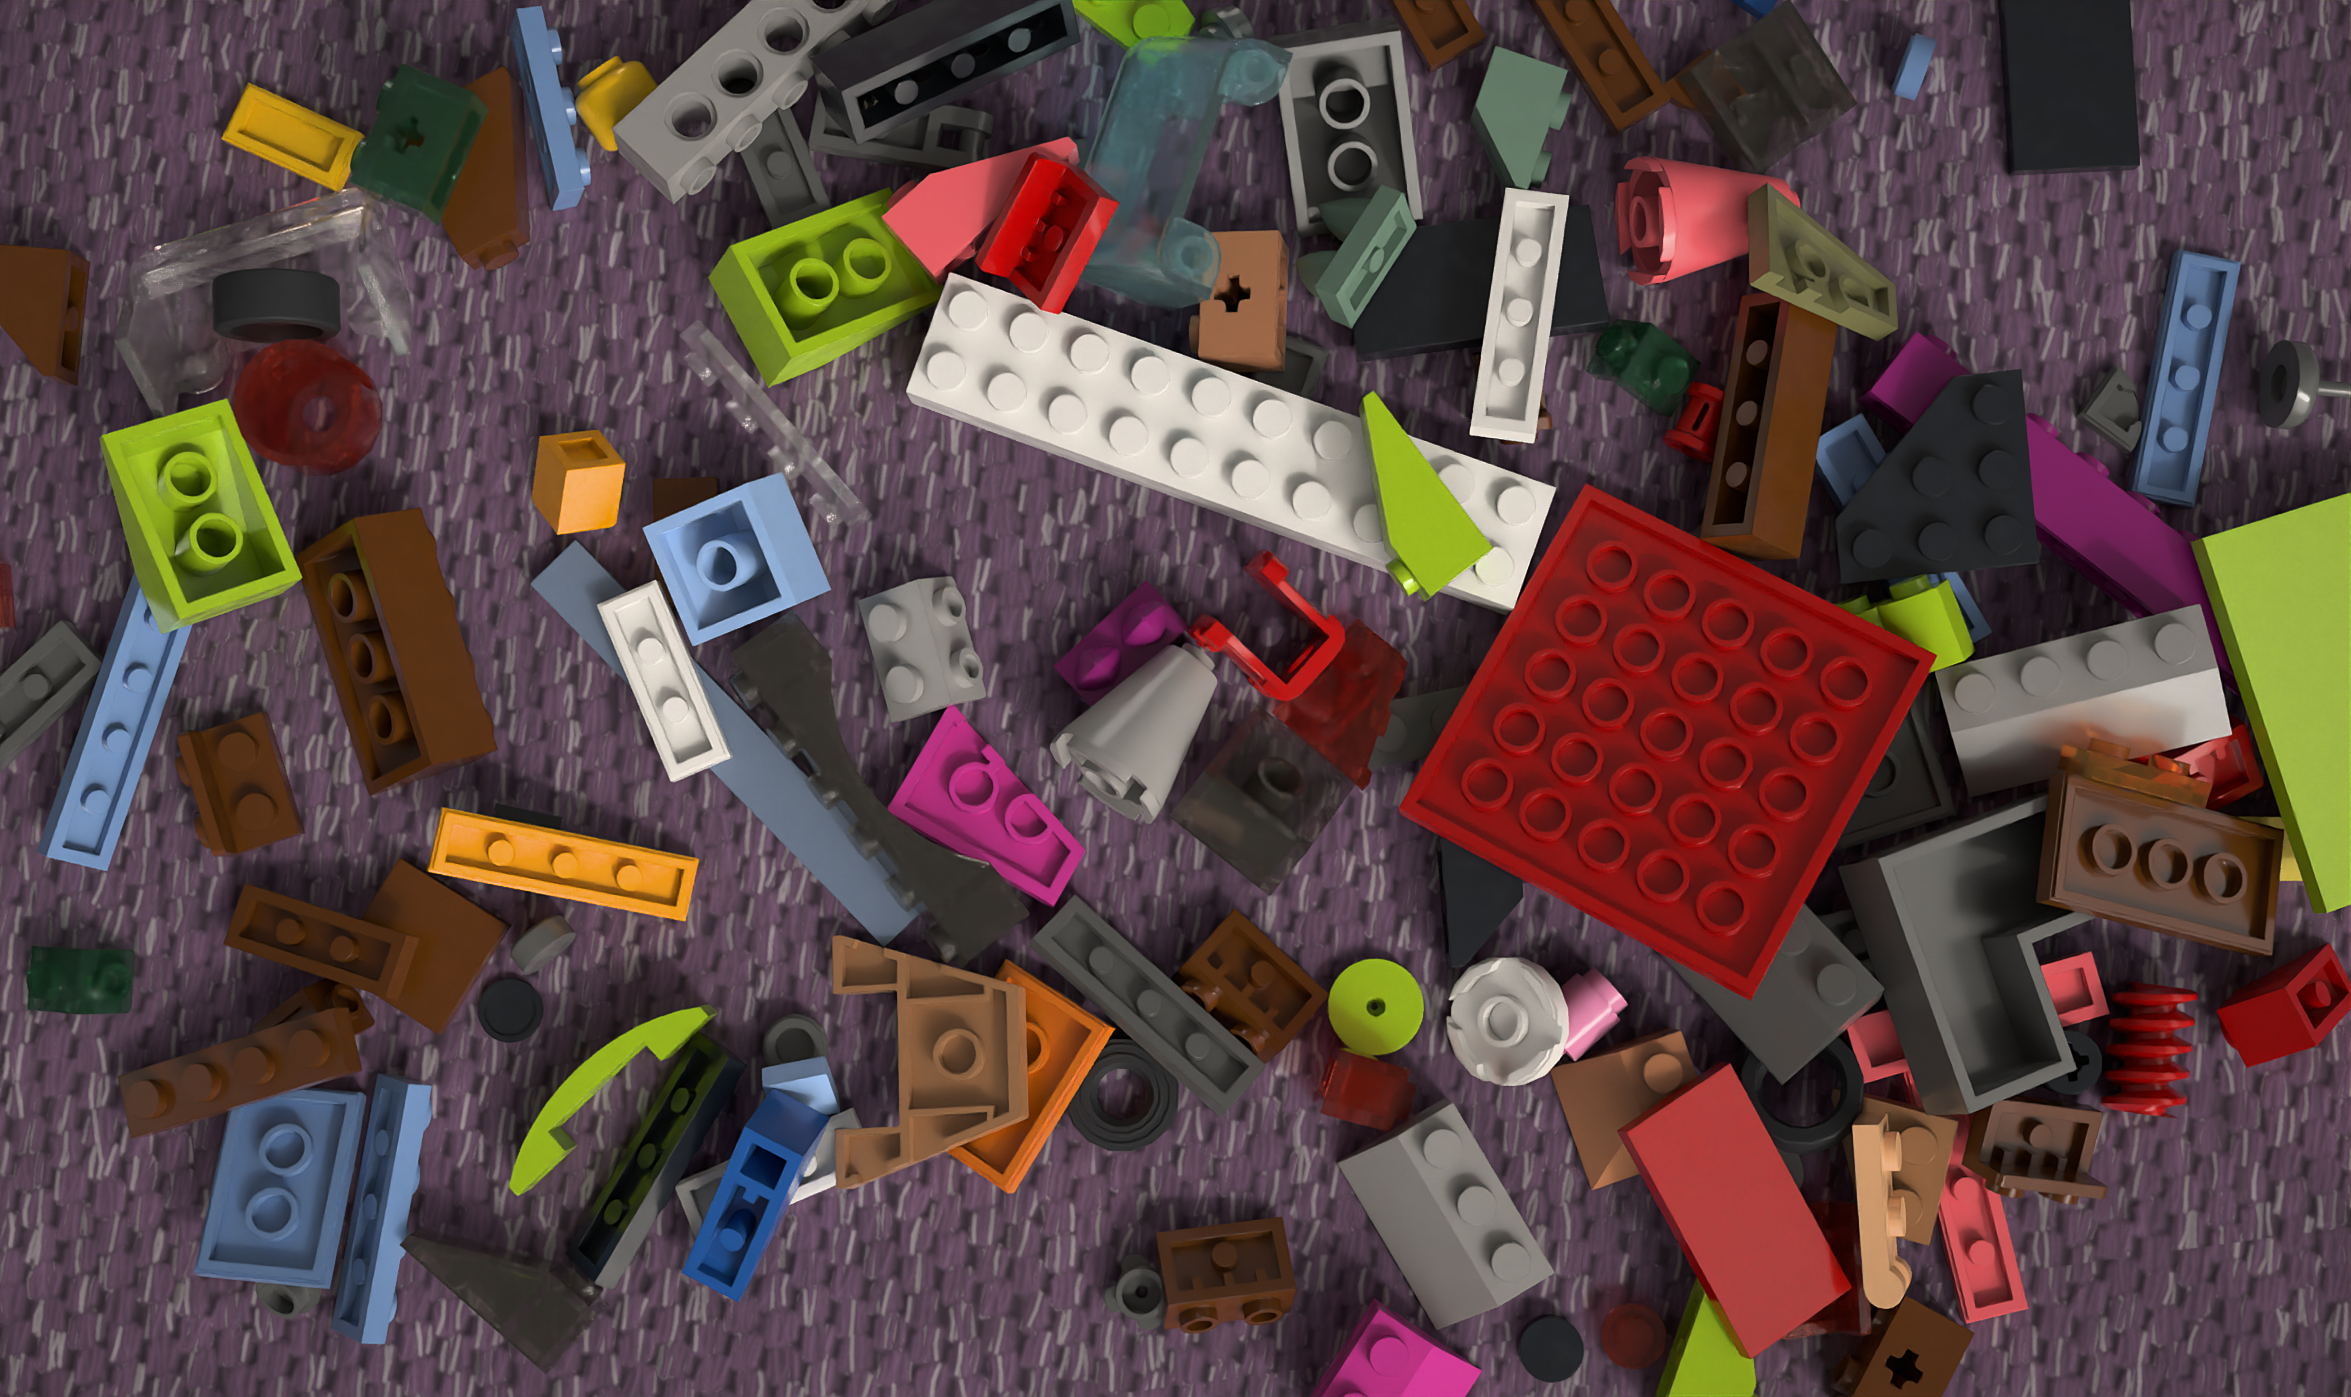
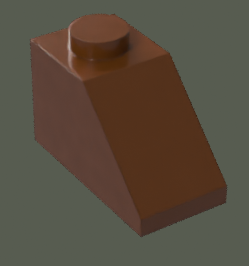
(45, 307)

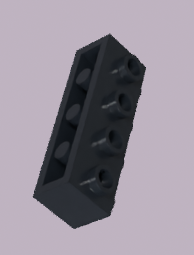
(936, 58)

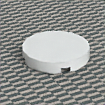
(1507, 1021)

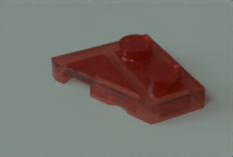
(1348, 703)

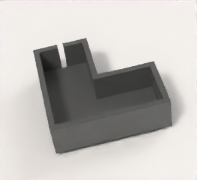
(1955, 951)

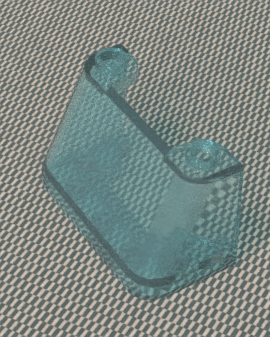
(1152, 154)

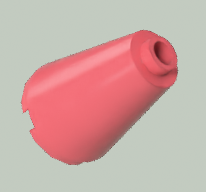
(1684, 216)

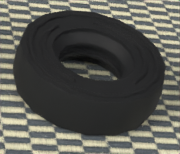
(1148, 1123)

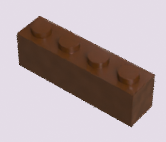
(1769, 429)

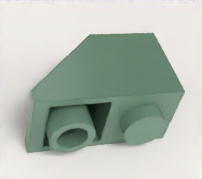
(1514, 113)

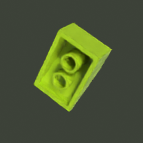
(820, 287)
(196, 516)

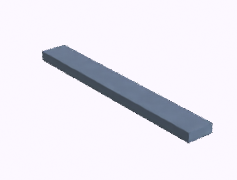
(756, 772)

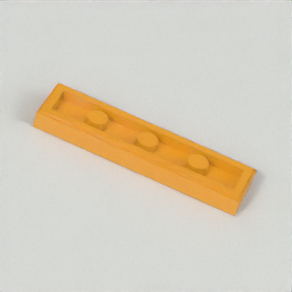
(562, 864)

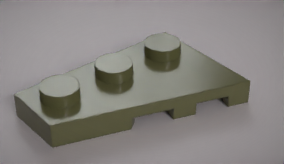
(1814, 269)

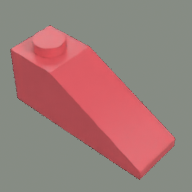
(954, 209)

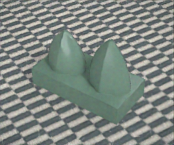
(1372, 239)

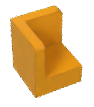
(578, 481)

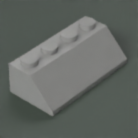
(2126, 684)

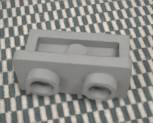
(922, 647)

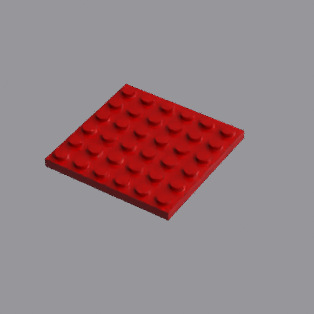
(1668, 739)

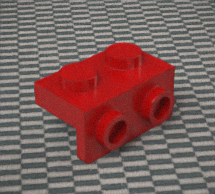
(1047, 230)

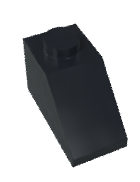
(1473, 900)

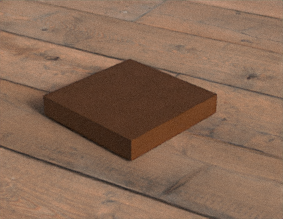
(452, 946)

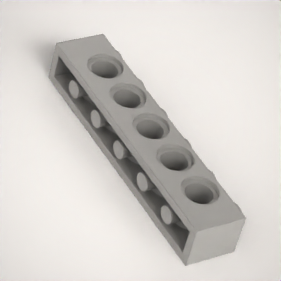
(696, 89)

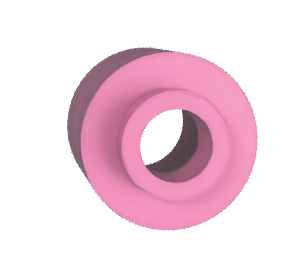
(1591, 1010)

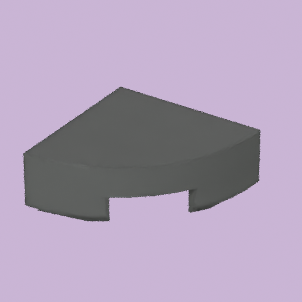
(2114, 410)

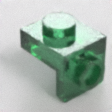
(1644, 364)
(80, 980)

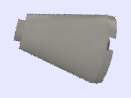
(1140, 732)

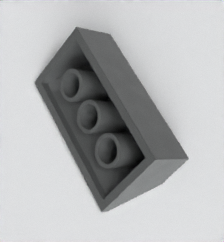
(1802, 1002)

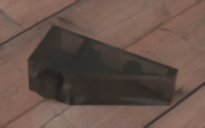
(522, 1296)

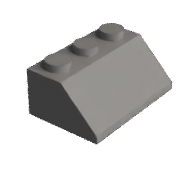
(1445, 1216)

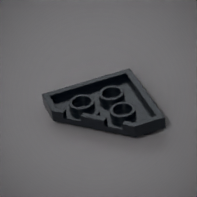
(1948, 490)

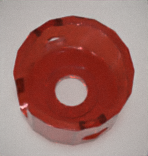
(273, 398)

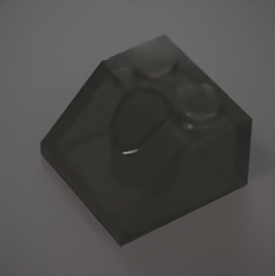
(1262, 800)

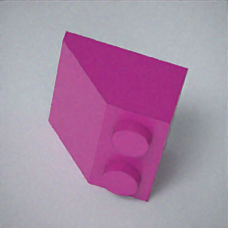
(1395, 1360)

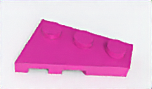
(981, 810)

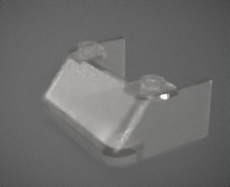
(168, 297)

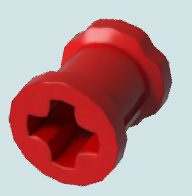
(1699, 423)

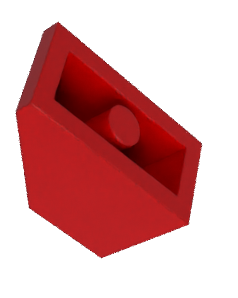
(2287, 1008)

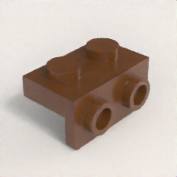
(2035, 1148)

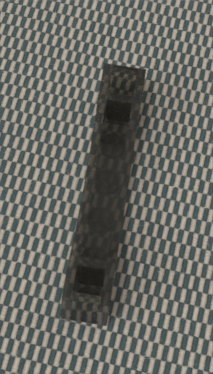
(954, 894)

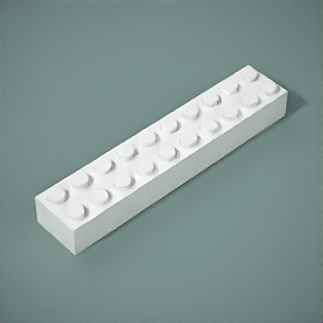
(1200, 433)

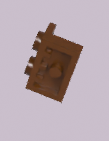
(238, 786)
(1250, 986)
(1225, 1274)

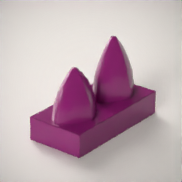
(1121, 644)

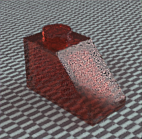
(1364, 1088)

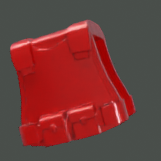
(1308, 663)

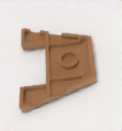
(956, 1058)

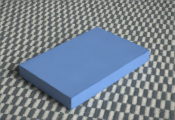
(282, 1189)

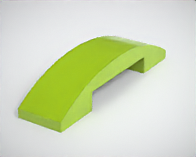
(546, 1140)

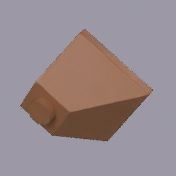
(1614, 1088)

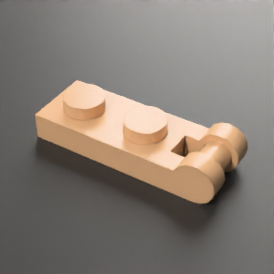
(1879, 1212)

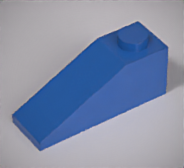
(755, 1193)

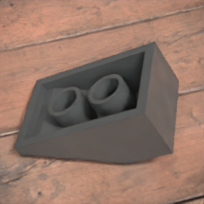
(1346, 117)

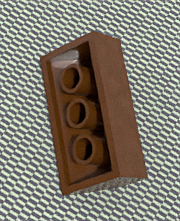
(395, 649)

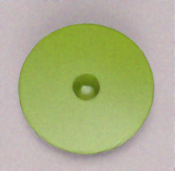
(1397, 1013)

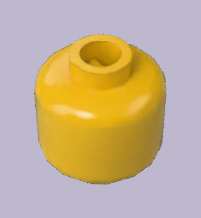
(610, 95)

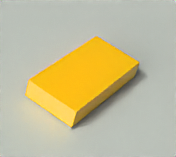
(292, 137)

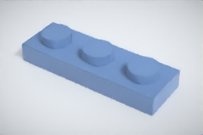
(549, 107)

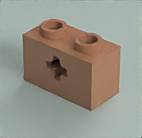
(1255, 334)

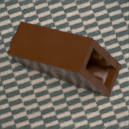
(490, 201)

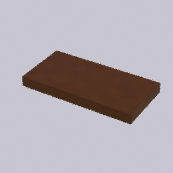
(2160, 865)

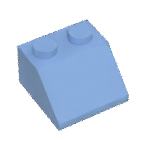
(736, 558)

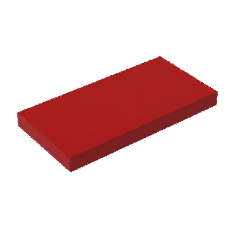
(1734, 1209)

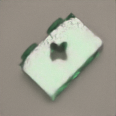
(423, 176)

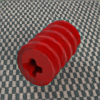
(2148, 1049)

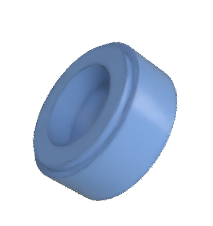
(1913, 66)

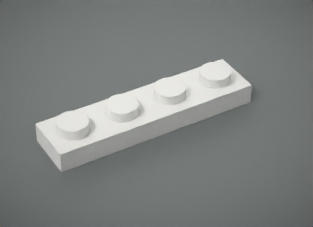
(1519, 315)

